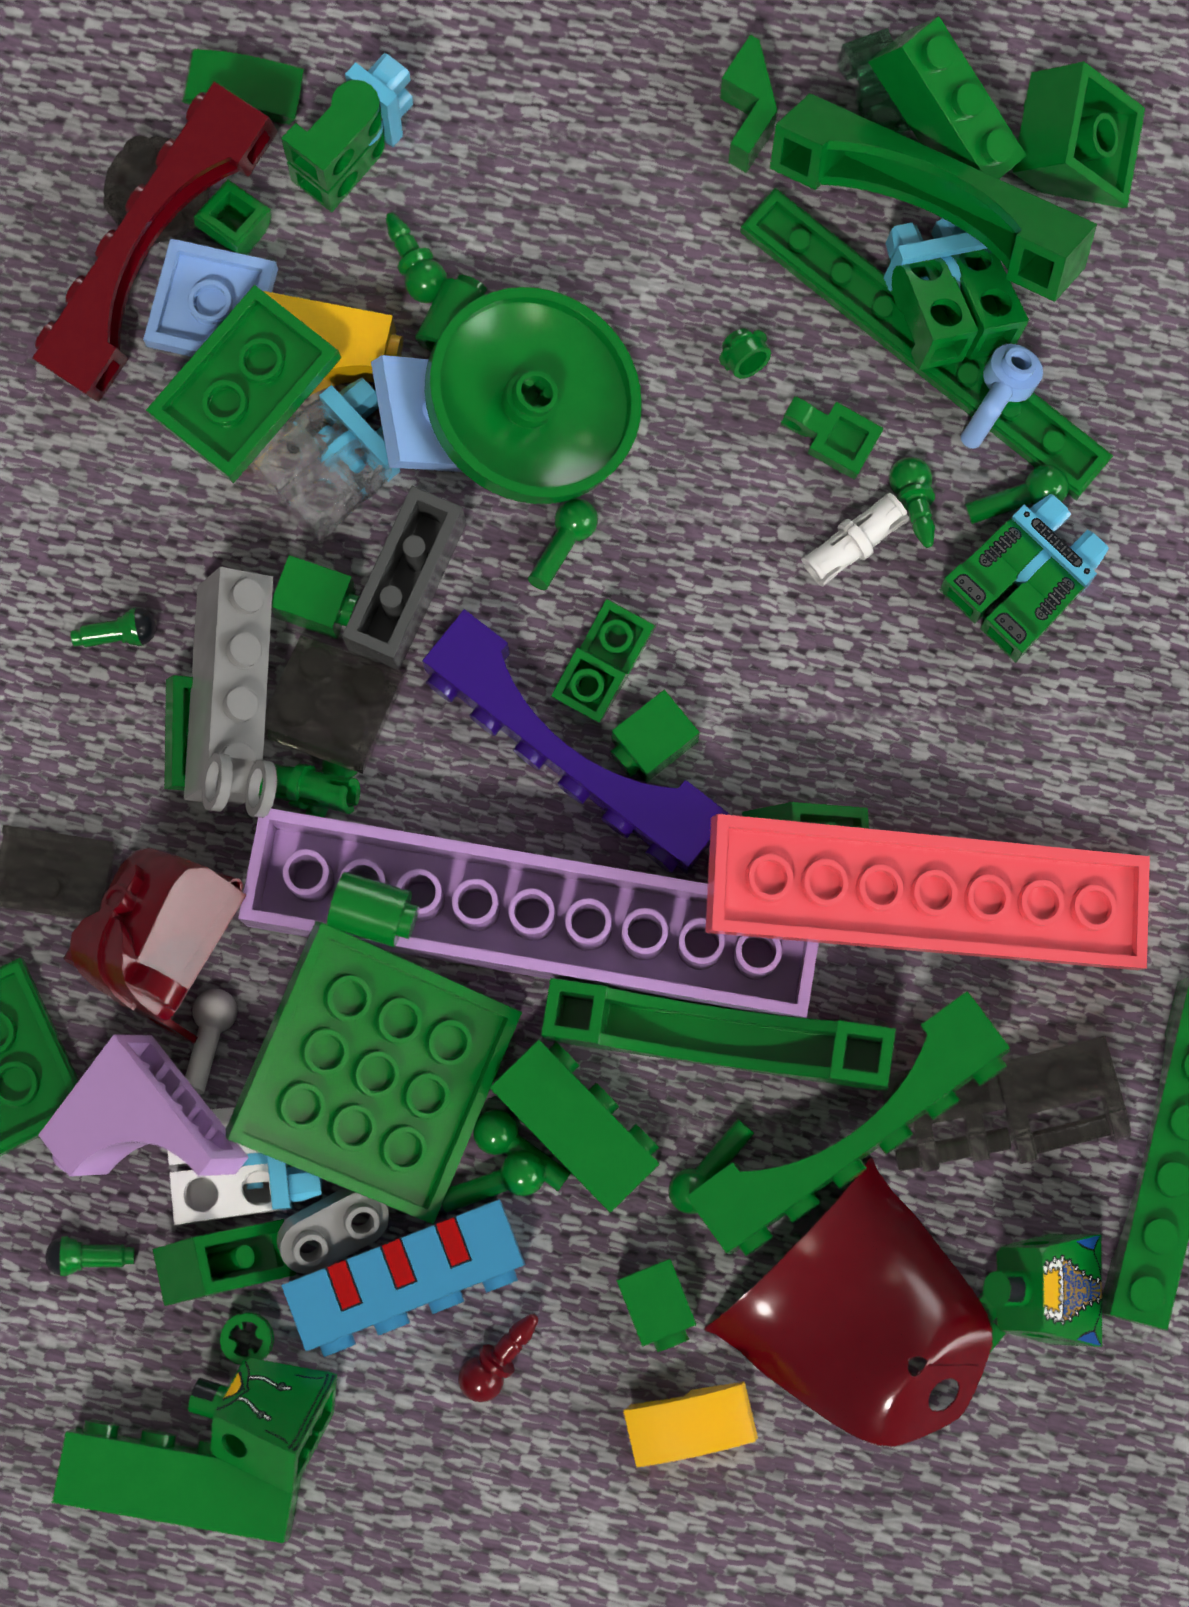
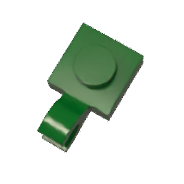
(840, 438)

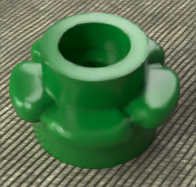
(745, 352)

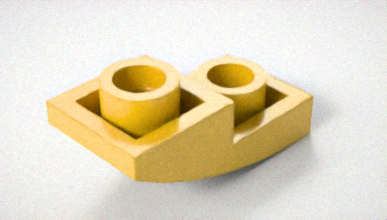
(690, 1425)

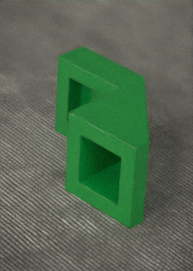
(750, 91)

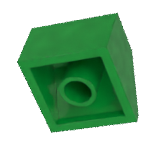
(1079, 136)

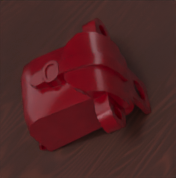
(155, 933)

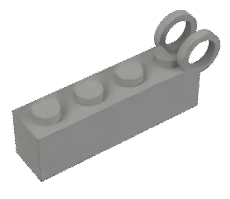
(230, 694)

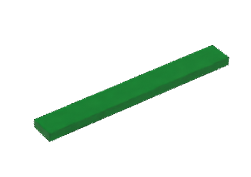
(863, 297)

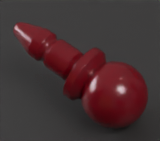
(483, 1375)

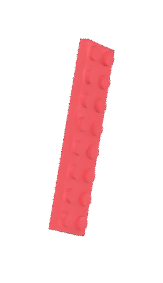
(926, 893)

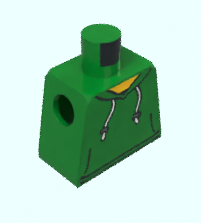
(267, 1418)

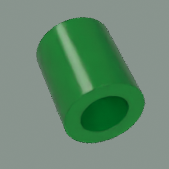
(449, 300)
(372, 910)

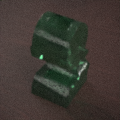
(871, 96)

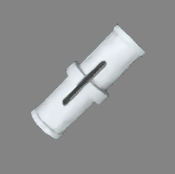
(855, 539)

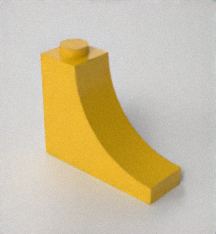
(354, 332)

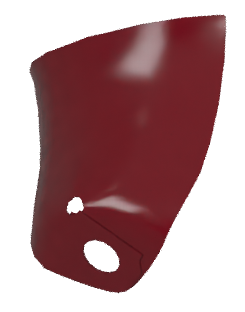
(853, 1311)

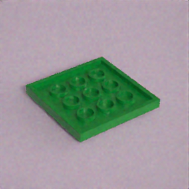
(372, 1073)

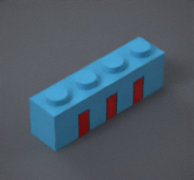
(402, 1276)

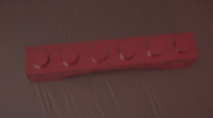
(216, 142)

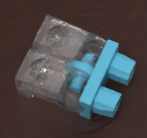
(327, 459)

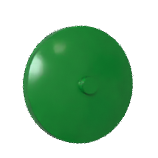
(532, 395)

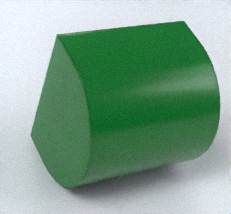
(234, 218)

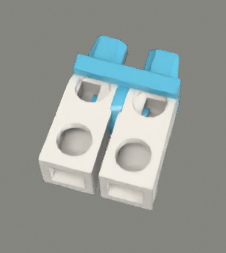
(256, 1188)

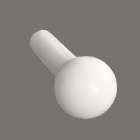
(213, 1013)

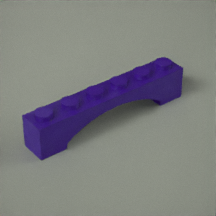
(472, 666)

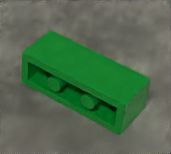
(946, 99)
(577, 1123)

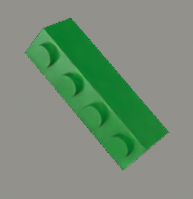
(168, 1484)

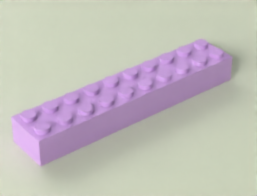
(526, 914)

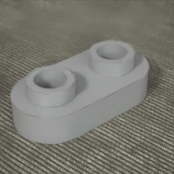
(331, 1226)

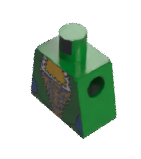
(1049, 1289)

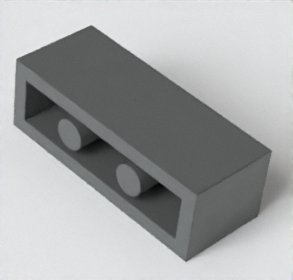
(404, 578)

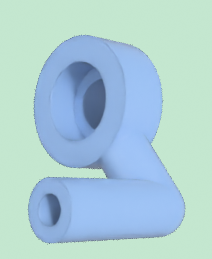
(1010, 376)

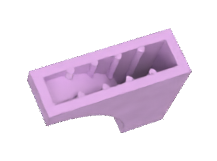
(133, 1100)

